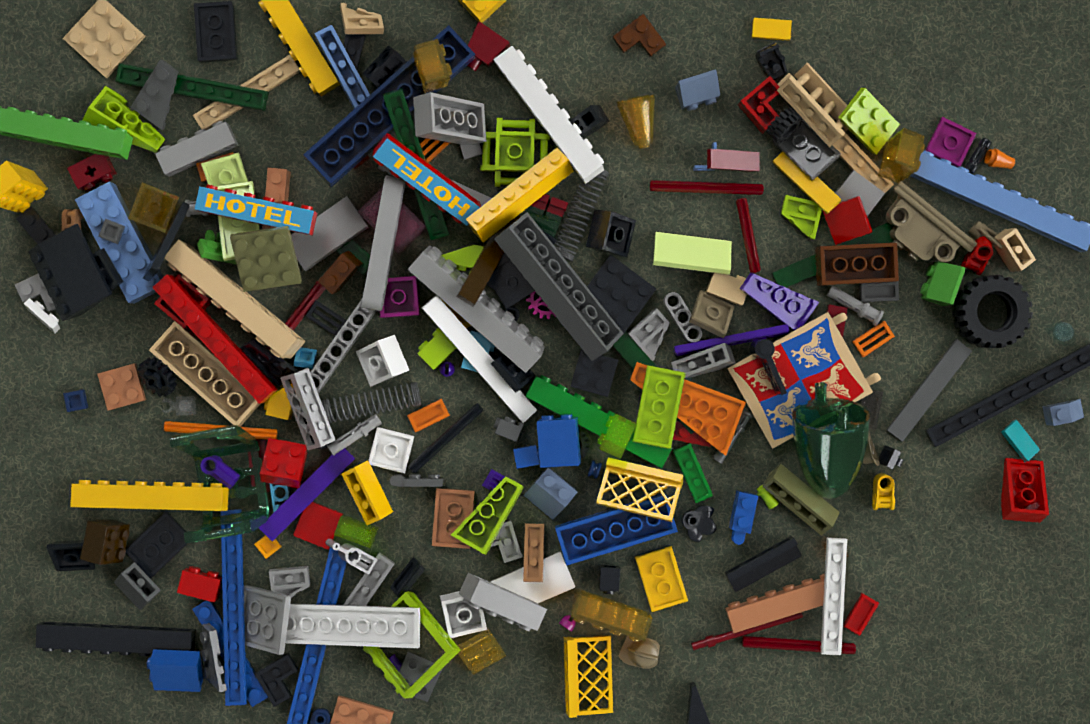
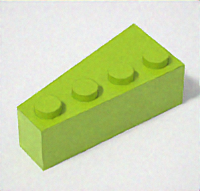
(489, 516)

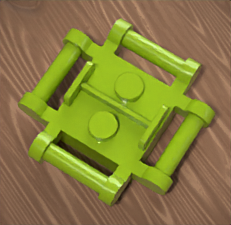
(513, 149)

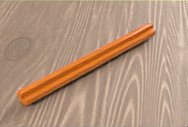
(183, 427)

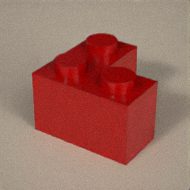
(756, 104)

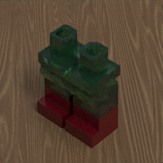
(554, 214)

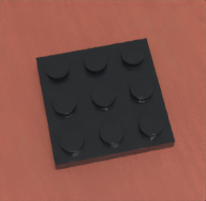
(620, 291)

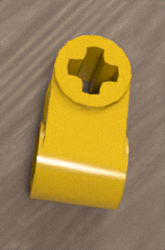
(883, 496)

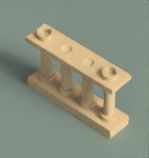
(809, 109)

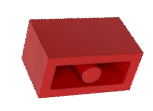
(200, 584)

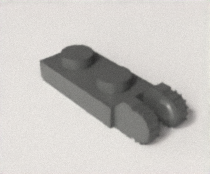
(416, 481)

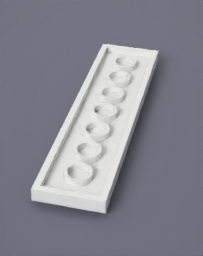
(354, 625)

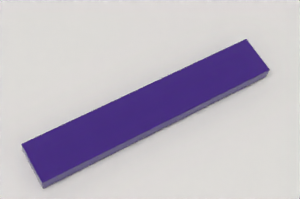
(731, 340)
(306, 494)

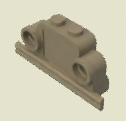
(923, 229)

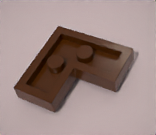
(639, 31)

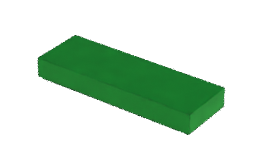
(692, 473)

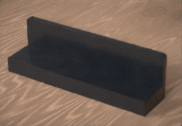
(763, 563)

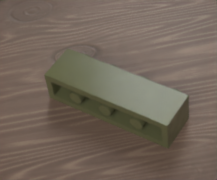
(801, 499)

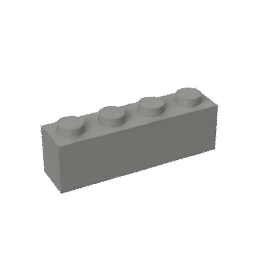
(197, 148)

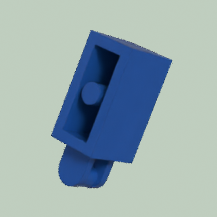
(742, 515)

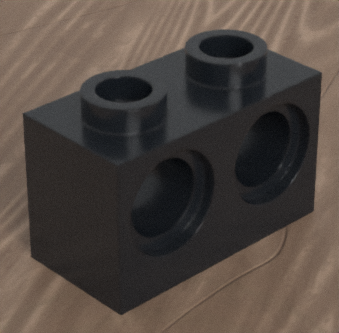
(384, 66)

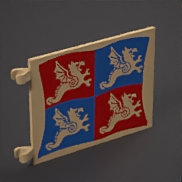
(802, 359)

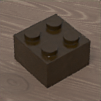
(105, 541)

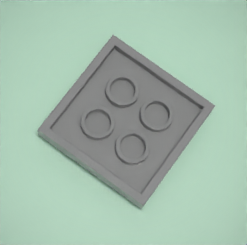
(266, 619)

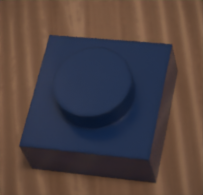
(75, 400)

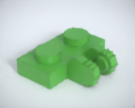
(210, 249)

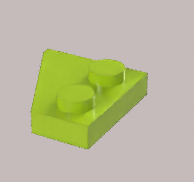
(802, 214)

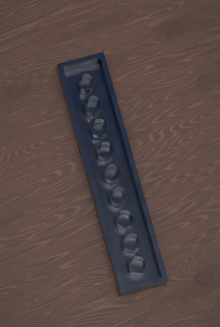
(370, 121)

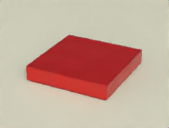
(848, 221)
(317, 524)

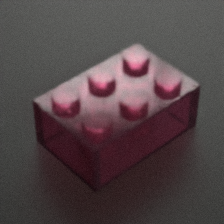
(408, 226)

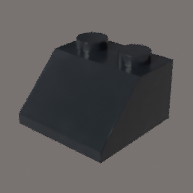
(611, 233)

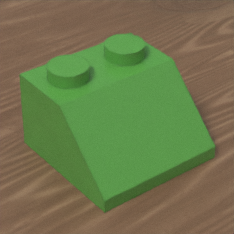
(942, 283)

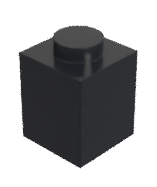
(609, 579)

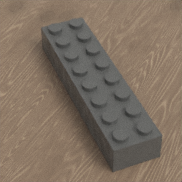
(559, 286)

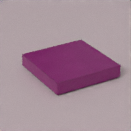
(950, 142)

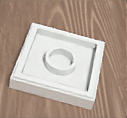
(391, 450)

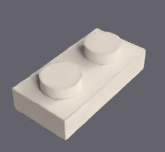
(36, 309)

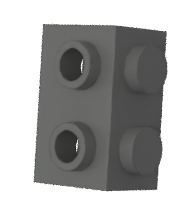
(137, 586)

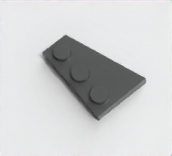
(156, 94)
(211, 649)

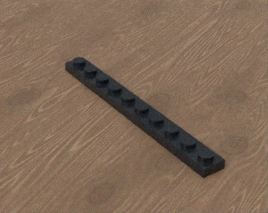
(1009, 396)

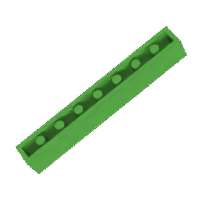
(65, 133)

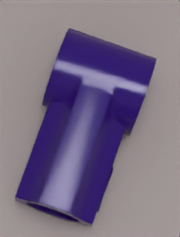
(221, 472)

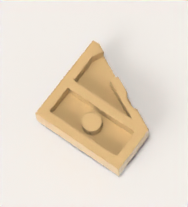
(361, 21)

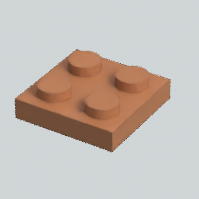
(121, 387)

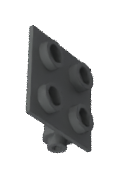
(413, 669)

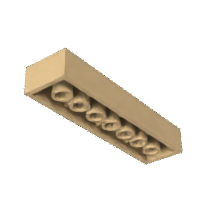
(231, 297)

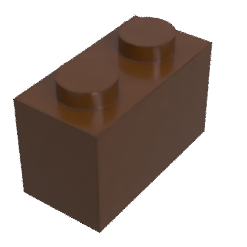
(340, 272)

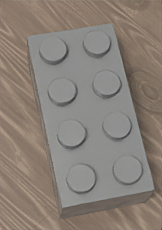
(449, 119)
(502, 603)

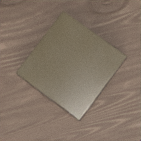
(711, 314)

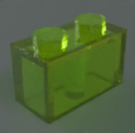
(616, 435)
(356, 531)

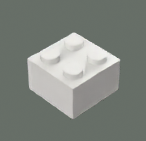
(461, 617)

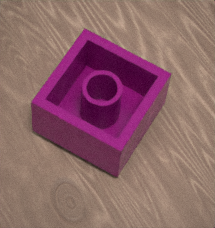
(401, 298)

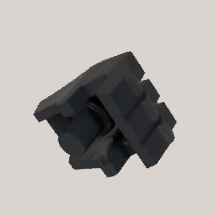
(772, 61)

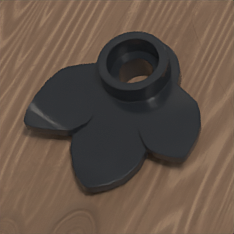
(702, 522)

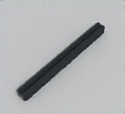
(445, 438)

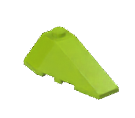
(111, 111)

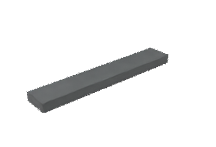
(929, 390)

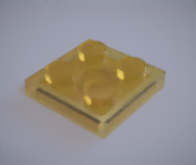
(481, 651)

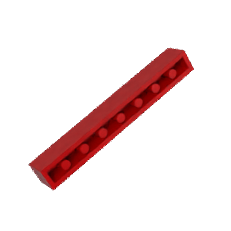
(215, 338)

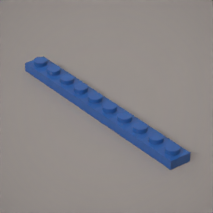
(233, 616)
(314, 653)

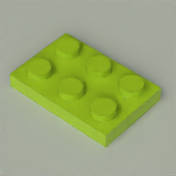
(868, 121)

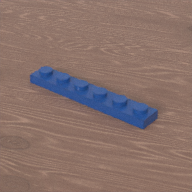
(207, 613)

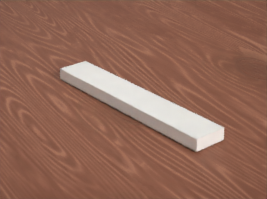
(833, 596)

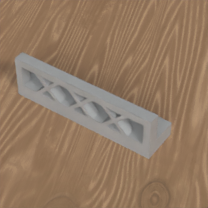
(309, 408)

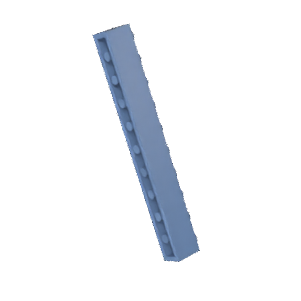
(1003, 202)

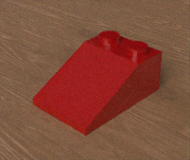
(1024, 491)

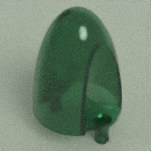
(830, 441)

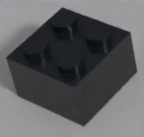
(594, 375)

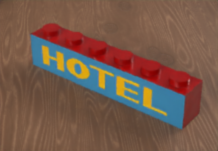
(425, 178)
(255, 210)

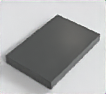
(808, 151)

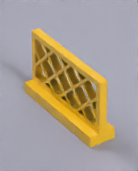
(646, 474)
(571, 676)

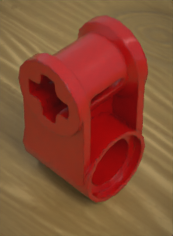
(977, 259)

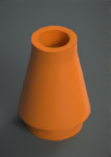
(998, 159)

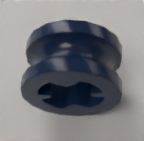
(594, 469)

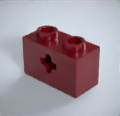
(81, 172)

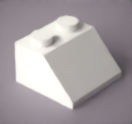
(382, 360)

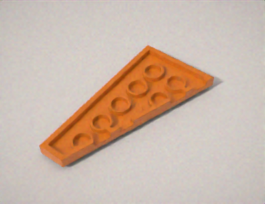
(704, 410)

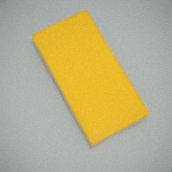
(771, 29)

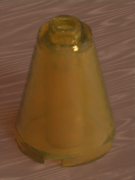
(639, 118)

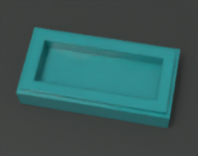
(1020, 440)

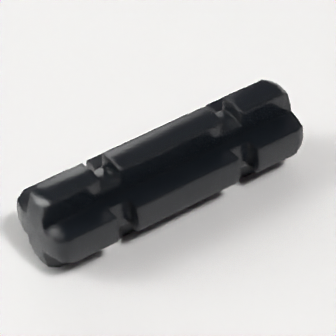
(978, 155)

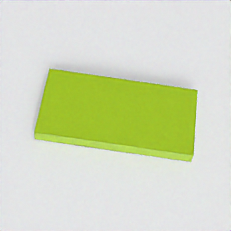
(659, 406)

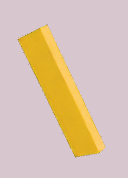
(815, 189)

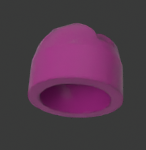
(567, 624)

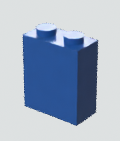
(558, 441)
(176, 670)

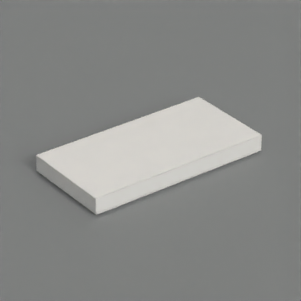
(555, 580)

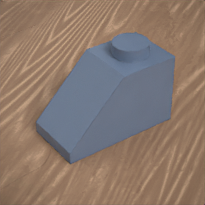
(1063, 412)

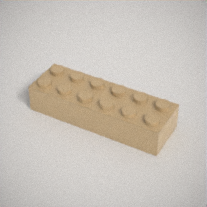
(204, 373)

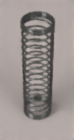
(603, 175)
(415, 393)

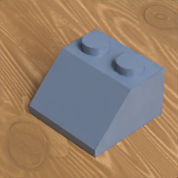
(698, 90)
(550, 493)

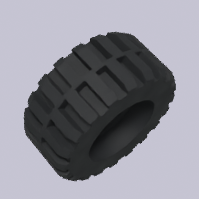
(1016, 305)

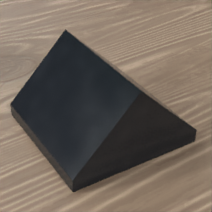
(67, 556)

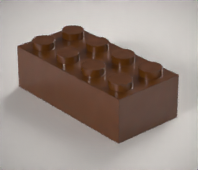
(856, 264)

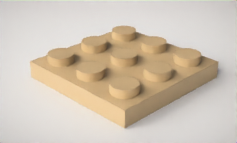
(104, 37)

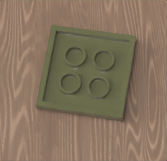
(266, 258)

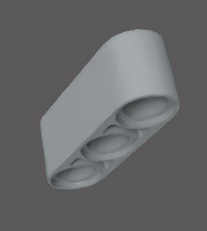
(674, 311)

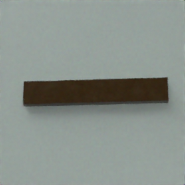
(482, 269)

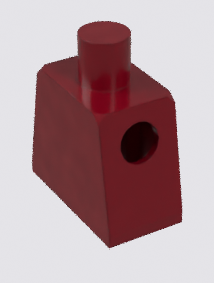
(486, 46)

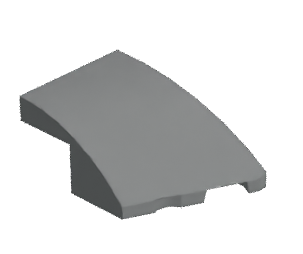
(856, 186)

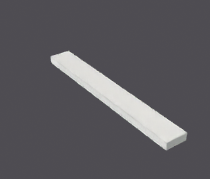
(477, 357)

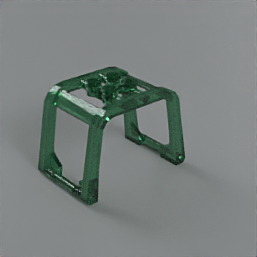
(249, 444)

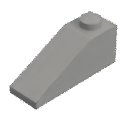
(705, 361)

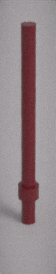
(711, 640)

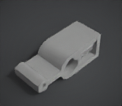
(355, 557)

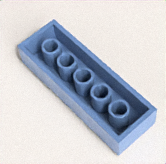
(132, 254)

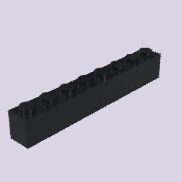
(112, 638)

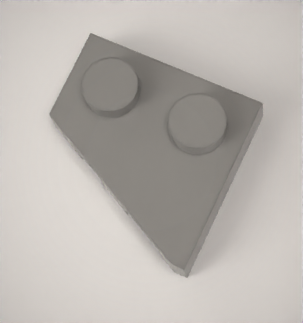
(650, 332)
(289, 580)

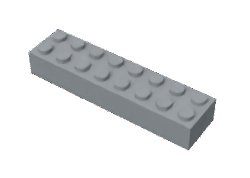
(485, 316)

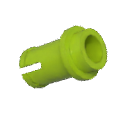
(767, 497)

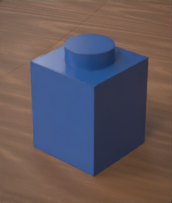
(526, 456)

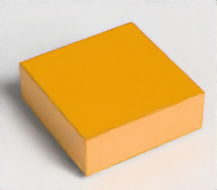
(267, 546)

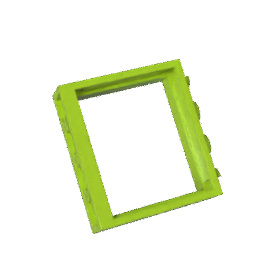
(435, 629)

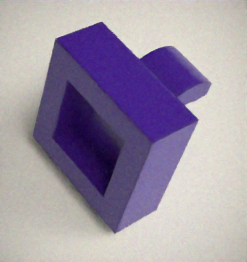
(493, 479)

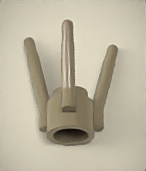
(981, 230)

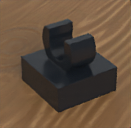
(890, 457)

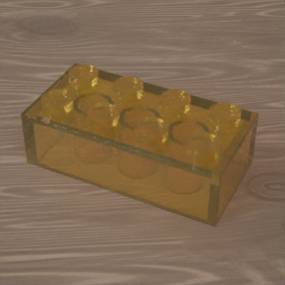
(610, 615)

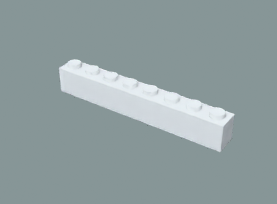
(548, 114)

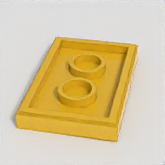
(661, 578)

